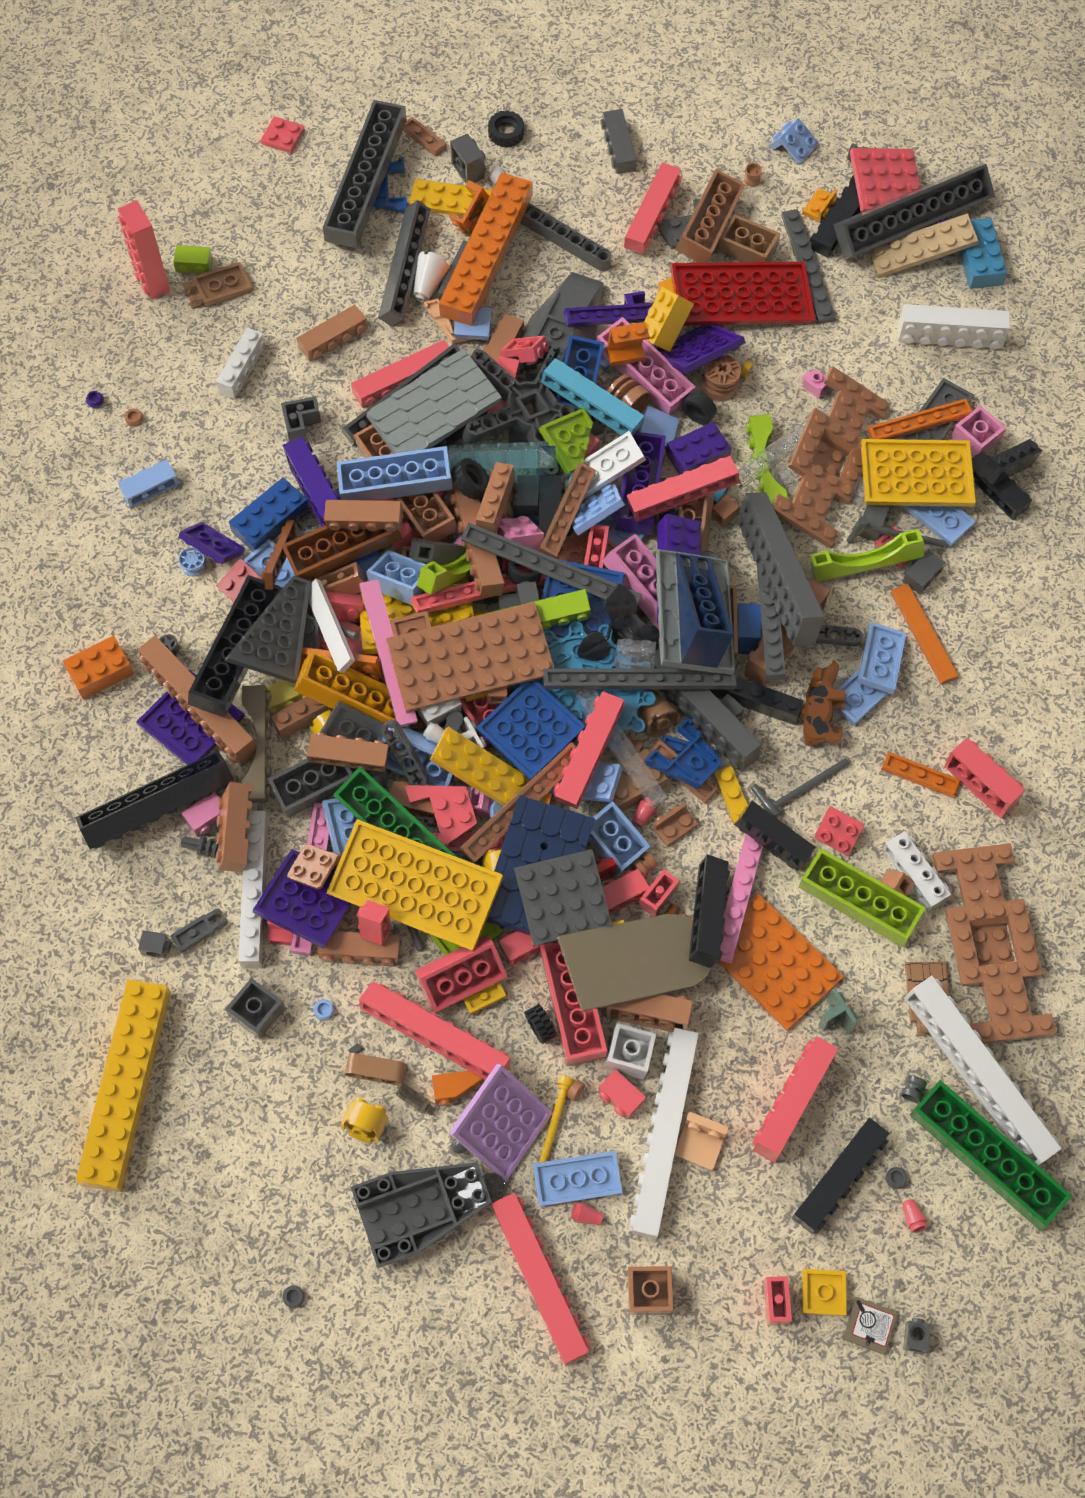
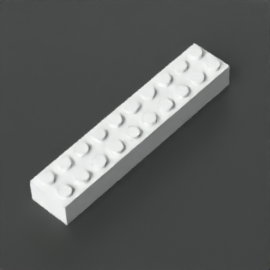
(981, 1071)

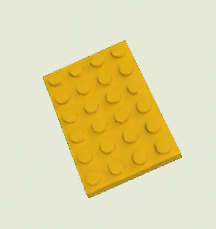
(917, 472)

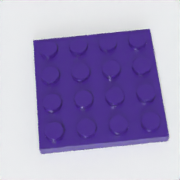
(701, 347)
(177, 730)
(301, 908)

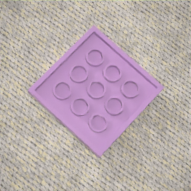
(501, 1122)

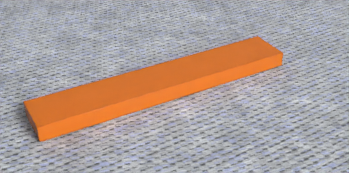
(920, 420)
(924, 634)

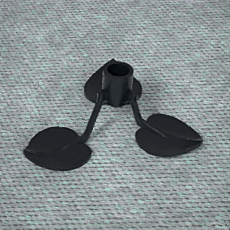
(618, 605)

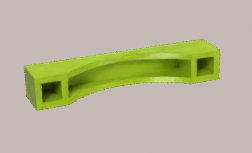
(760, 431)
(902, 548)
(436, 577)

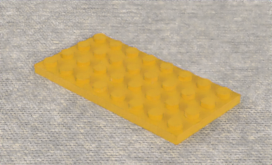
(416, 884)

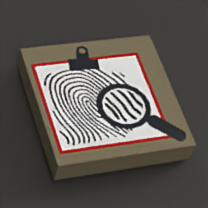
(869, 1325)

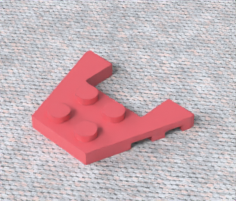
(451, 809)

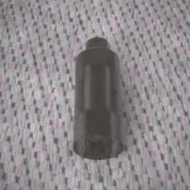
(415, 1099)

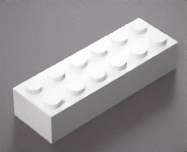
(953, 326)

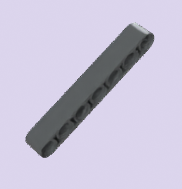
(566, 238)

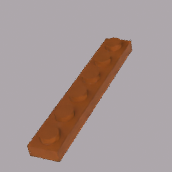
(278, 556)

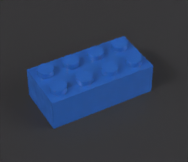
(584, 357)
(268, 514)

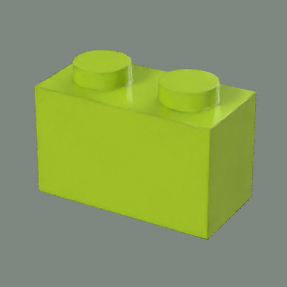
(192, 259)

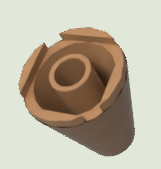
(659, 716)

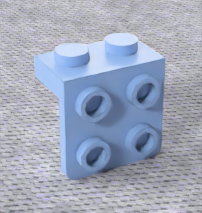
(795, 139)

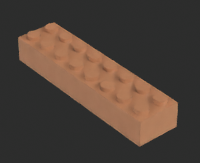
(424, 511)
(178, 681)

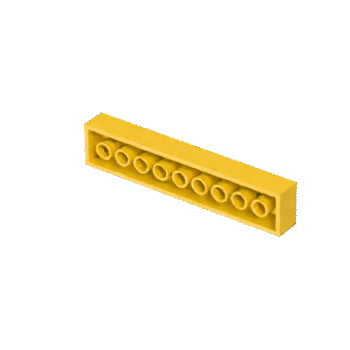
(123, 1086)

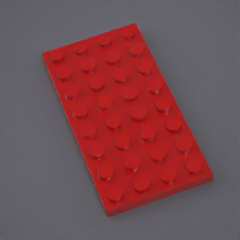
(744, 292)

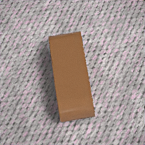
(375, 1069)

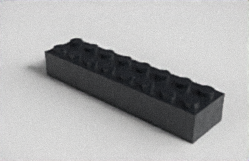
(219, 680)
(154, 800)

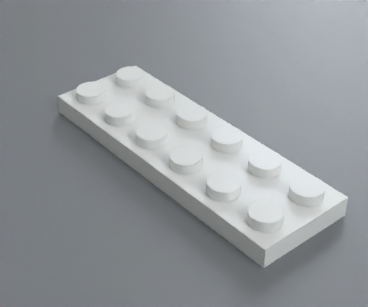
(610, 463)

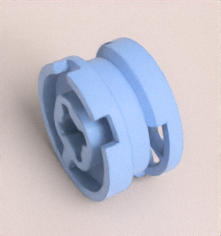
(192, 562)

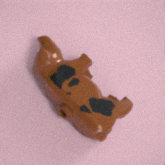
(819, 707)

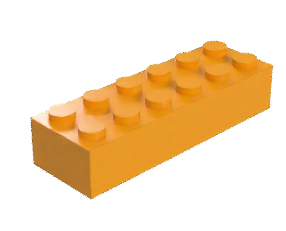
(327, 685)

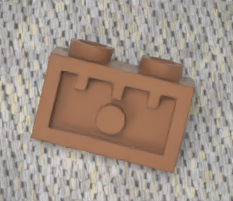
(674, 824)

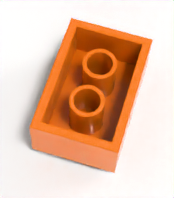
(98, 667)

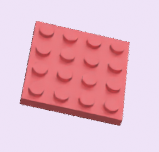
(883, 174)

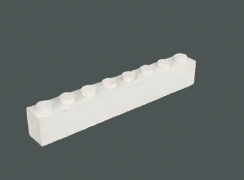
(252, 889)

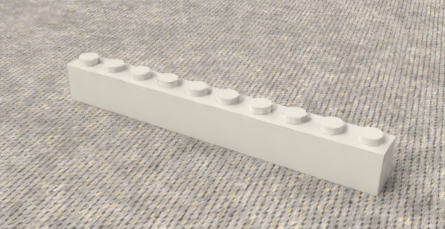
(665, 1133)

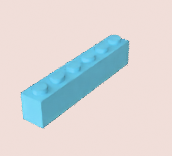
(592, 398)

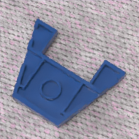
(394, 203)
(693, 764)

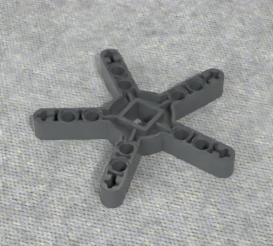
(516, 395)

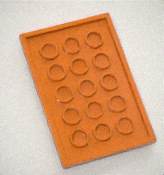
(779, 965)

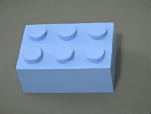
(397, 576)
(616, 837)

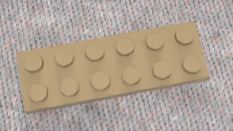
(924, 245)

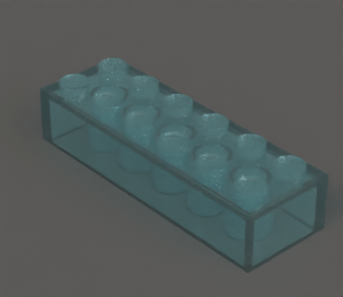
(520, 454)

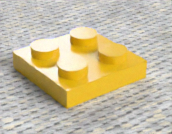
(824, 1292)

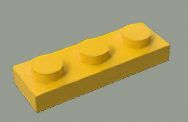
(730, 792)

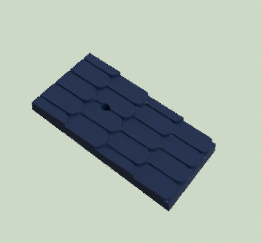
(534, 835)

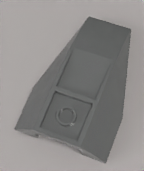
(550, 318)
(417, 1207)

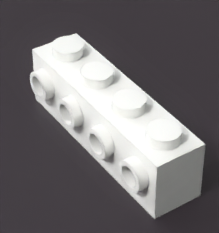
(240, 363)
(914, 864)

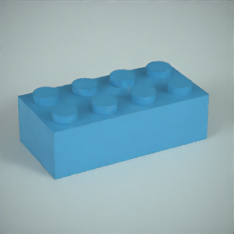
(984, 261)

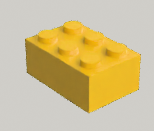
(667, 318)

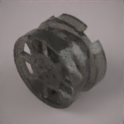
(495, 1185)

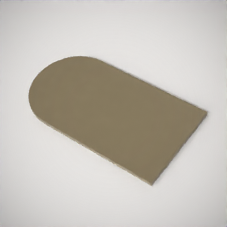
(631, 960)

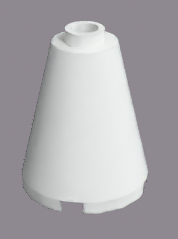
(429, 275)

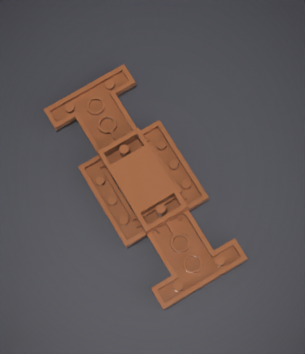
(821, 454)
(984, 946)

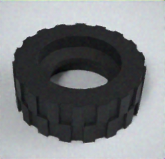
(509, 139)
(470, 468)

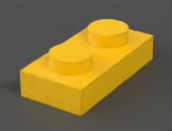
(484, 998)

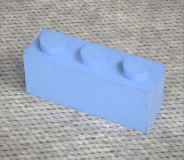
(148, 483)

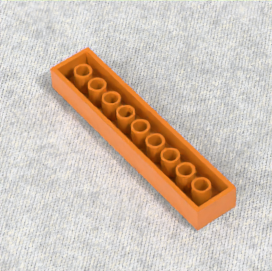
(486, 249)

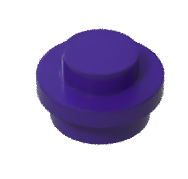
(94, 399)

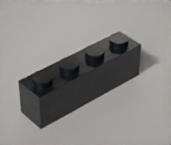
(1011, 461)
(1004, 493)
(549, 499)
(774, 836)

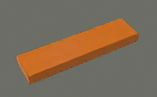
(920, 774)

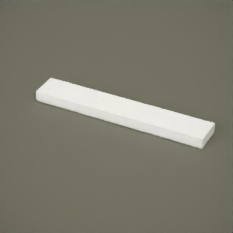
(330, 626)

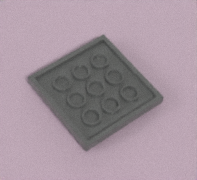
(562, 896)

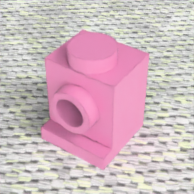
(814, 383)

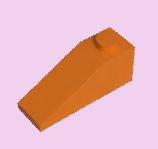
(453, 1086)

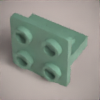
(838, 1012)

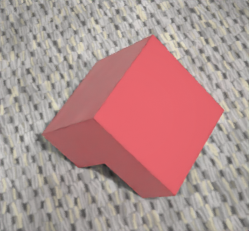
(278, 935)

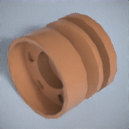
(721, 378)
(630, 392)

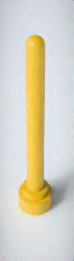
(564, 1085)

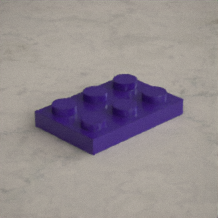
(211, 543)

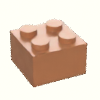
(650, 1290)

